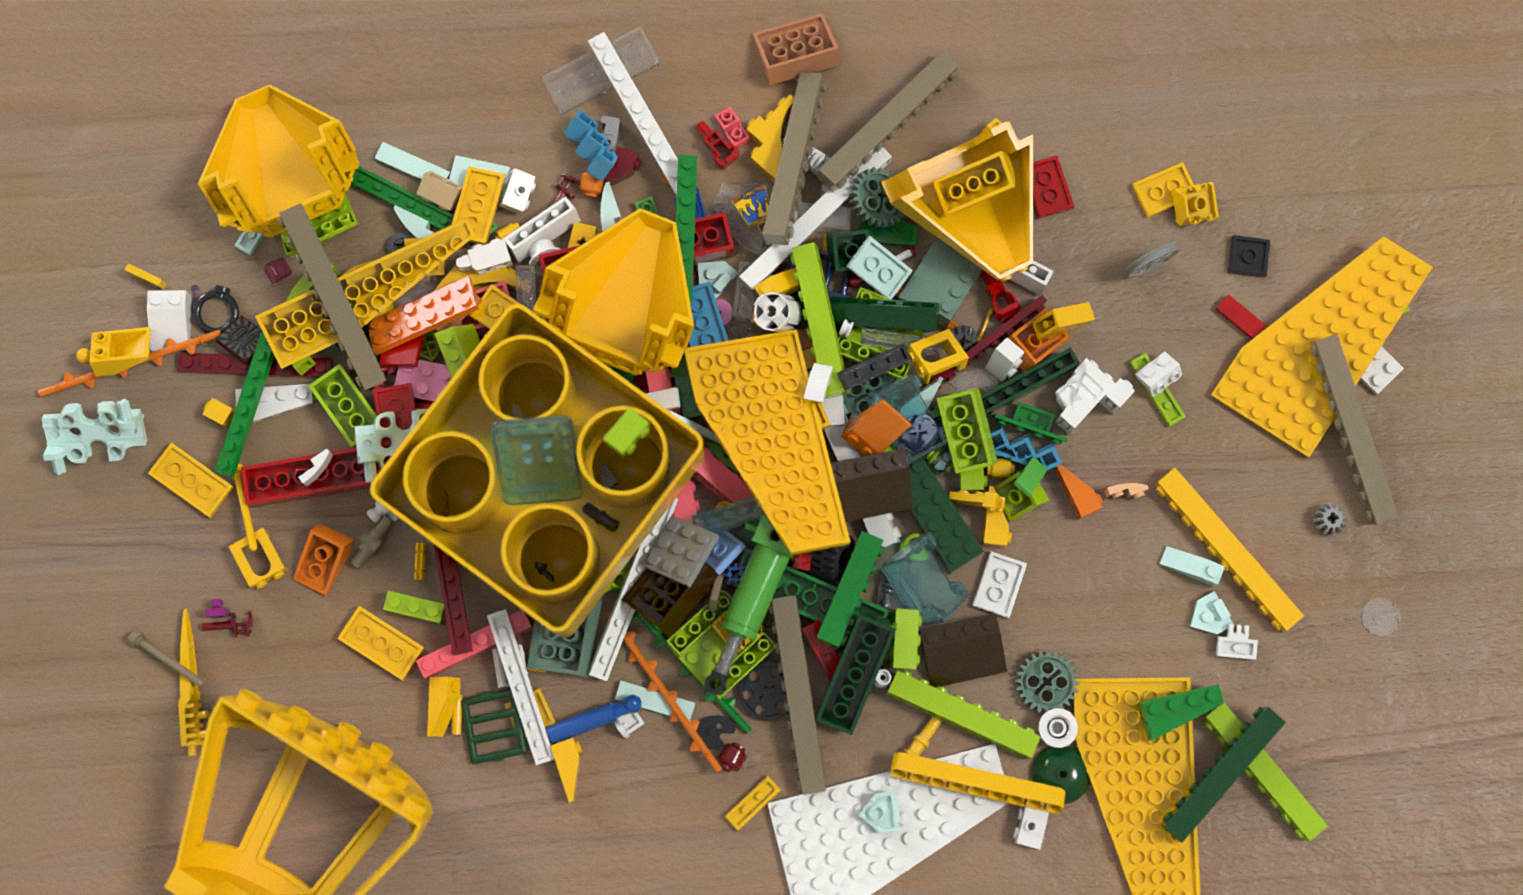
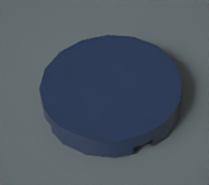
(921, 433)

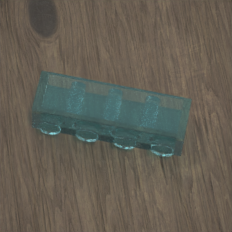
(729, 516)

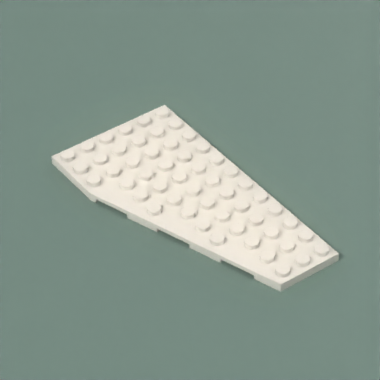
(838, 853)

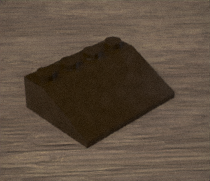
(873, 484)
(667, 601)
(963, 650)

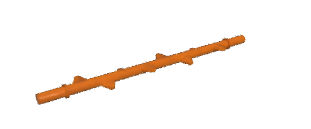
(156, 357)
(670, 697)

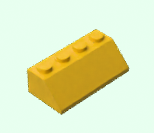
(975, 182)

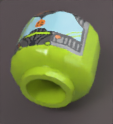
(939, 460)

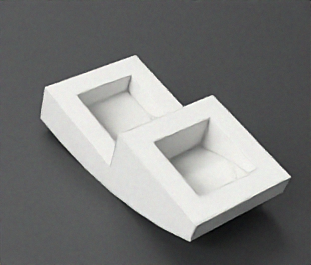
(818, 383)
(321, 462)

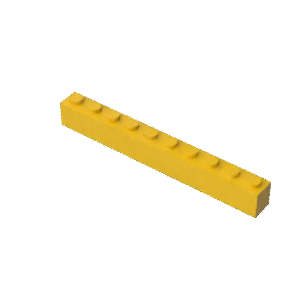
(1228, 550)

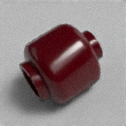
(732, 757)

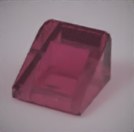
(277, 270)

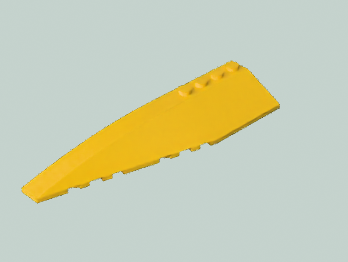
(299, 324)

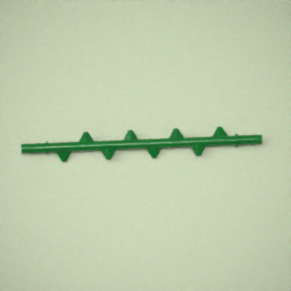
(727, 705)

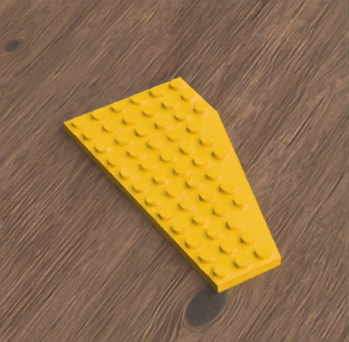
(1276, 376)
(758, 411)
(1139, 780)

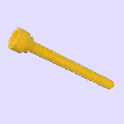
(245, 509)

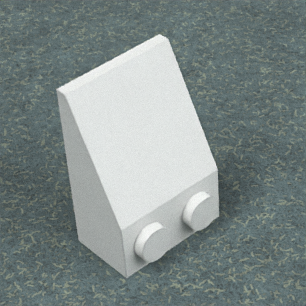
(168, 317)

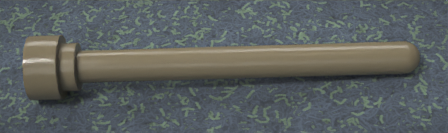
(138, 640)

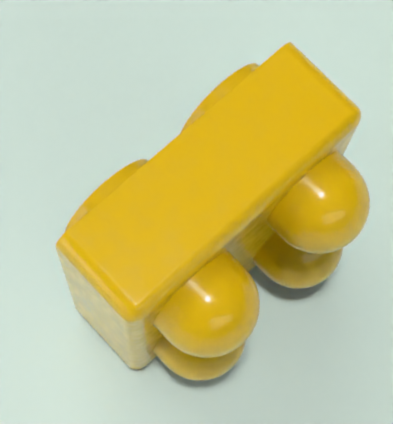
(503, 541)

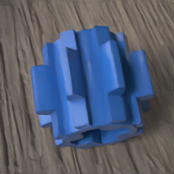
(735, 569)

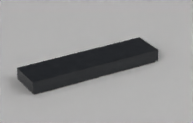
(874, 367)

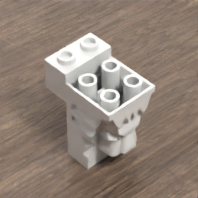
(1085, 391)

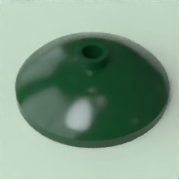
(1054, 760)

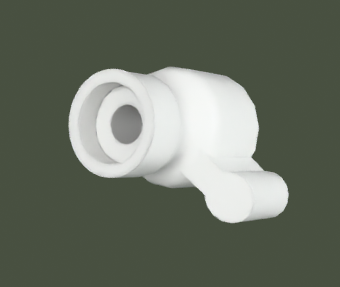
(378, 511)
(883, 678)

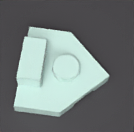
(718, 273)
(1211, 615)
(882, 812)

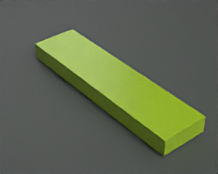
(1163, 401)

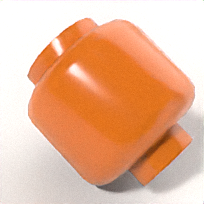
(591, 186)

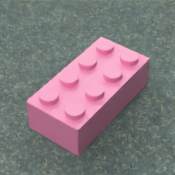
(427, 379)

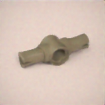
(371, 541)

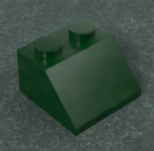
(843, 246)

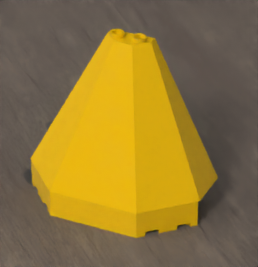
(275, 157)
(989, 233)
(623, 295)

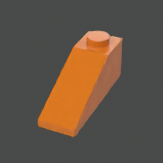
(1080, 495)

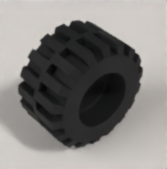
(832, 562)

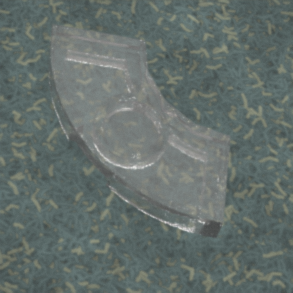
(974, 379)

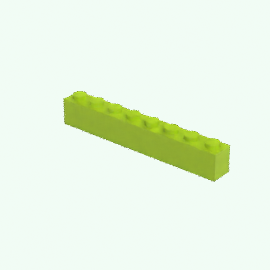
(818, 313)
(963, 715)
(1269, 778)

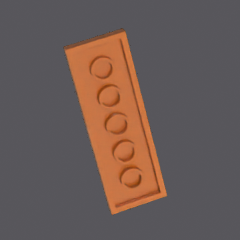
(422, 315)

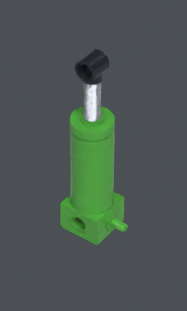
(751, 597)

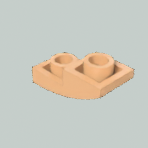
(1131, 489)

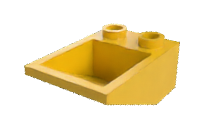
(116, 350)

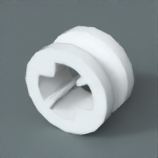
(846, 328)

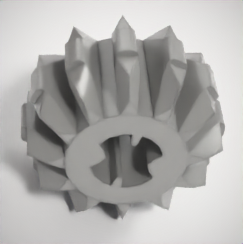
(1334, 513)

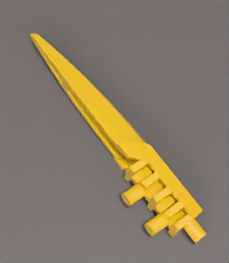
(189, 693)

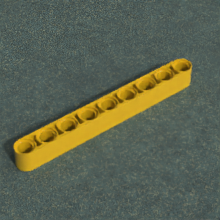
(977, 782)

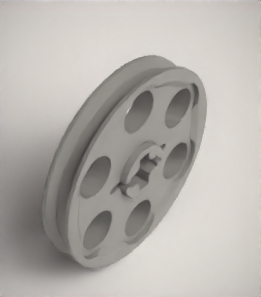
(1152, 259)

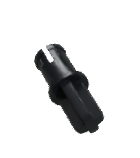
(600, 517)

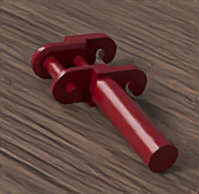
(563, 193)
(231, 624)

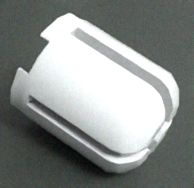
(777, 313)

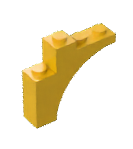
(768, 136)
(481, 281)

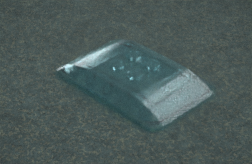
(537, 460)

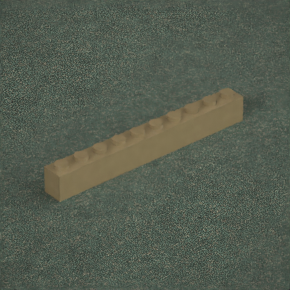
(888, 121)
(794, 159)
(332, 296)
(1353, 429)
(799, 694)

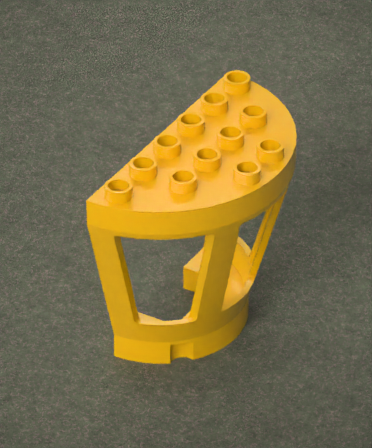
(224, 869)

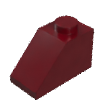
(624, 167)

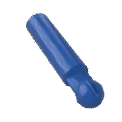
(592, 719)

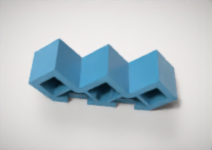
(592, 145)
(1022, 449)

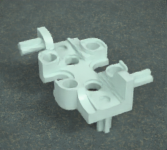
(369, 441)
(63, 442)

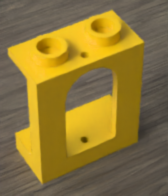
(956, 355)
(277, 567)

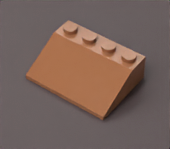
(797, 48)

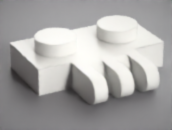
(1237, 644)

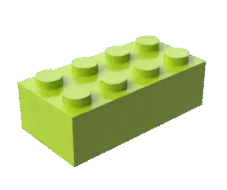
(343, 402)

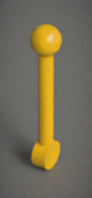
(979, 338)

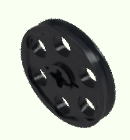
(757, 687)

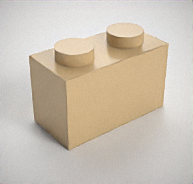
(439, 190)

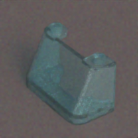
(906, 400)
(923, 582)

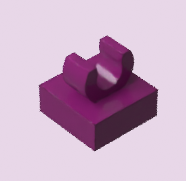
(217, 610)

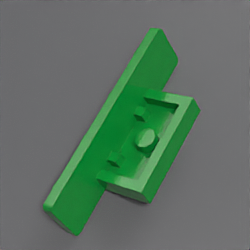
(1032, 419)

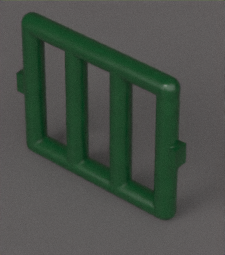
(473, 740)

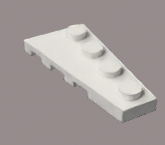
(280, 400)

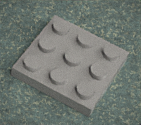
(681, 551)

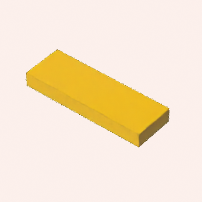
(752, 803)

